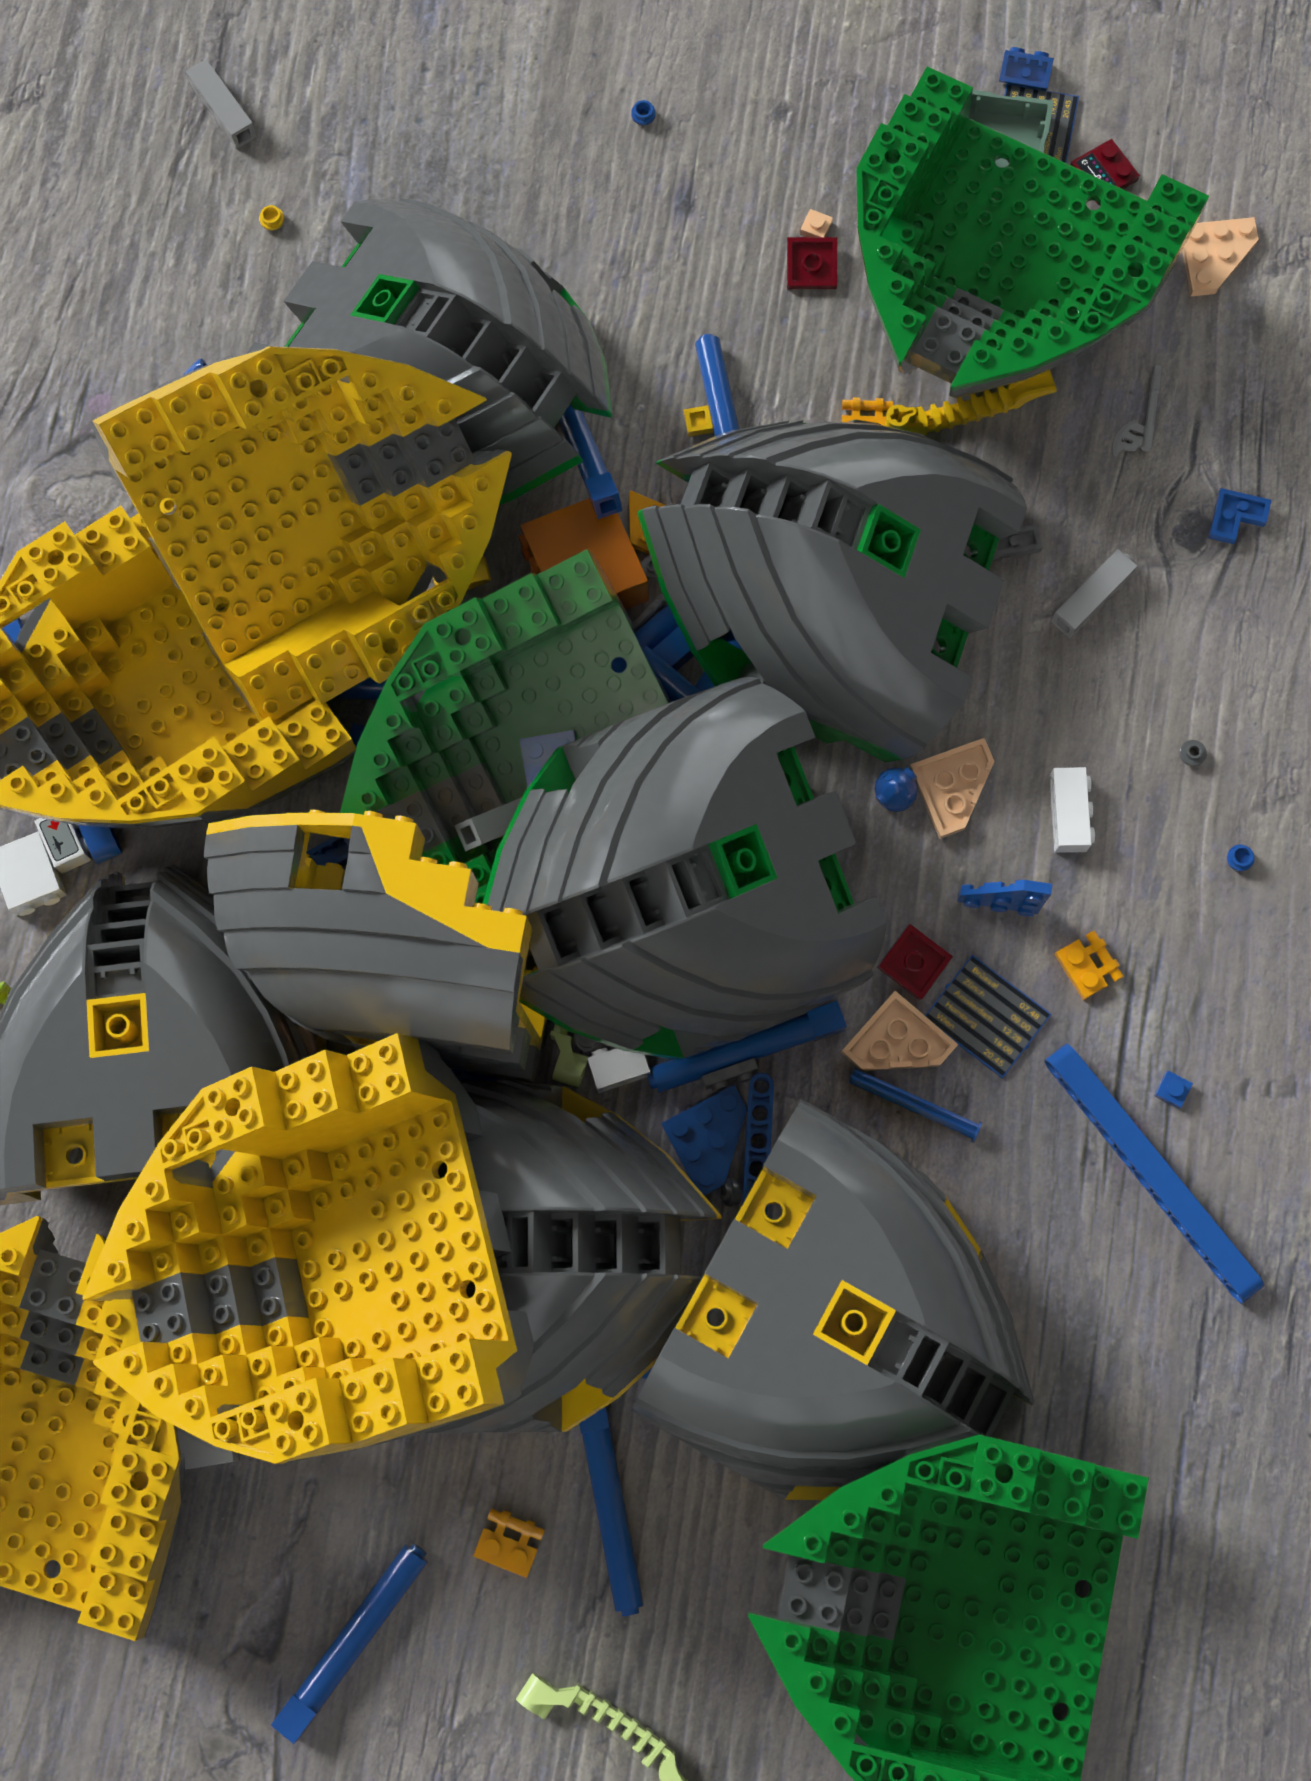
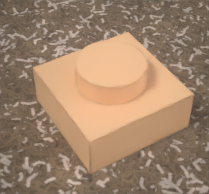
(816, 224)

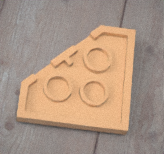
(1216, 252)
(953, 784)
(898, 1039)

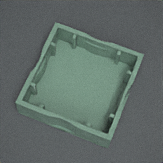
(1015, 117)

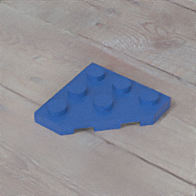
(1022, 896)
(708, 1137)

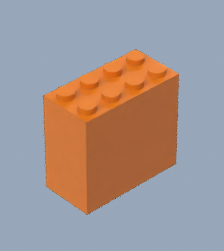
(575, 529)

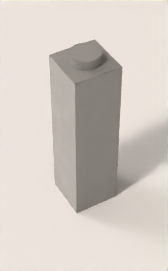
(221, 104)
(1094, 593)
(486, 825)

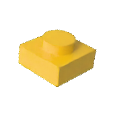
(698, 421)

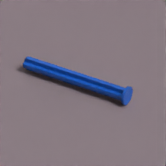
(915, 1104)

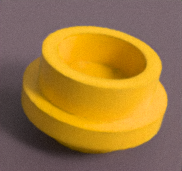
(271, 217)

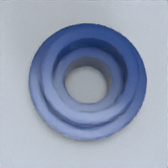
(643, 107)

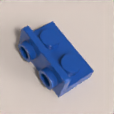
(1026, 69)

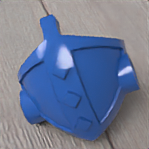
(896, 789)

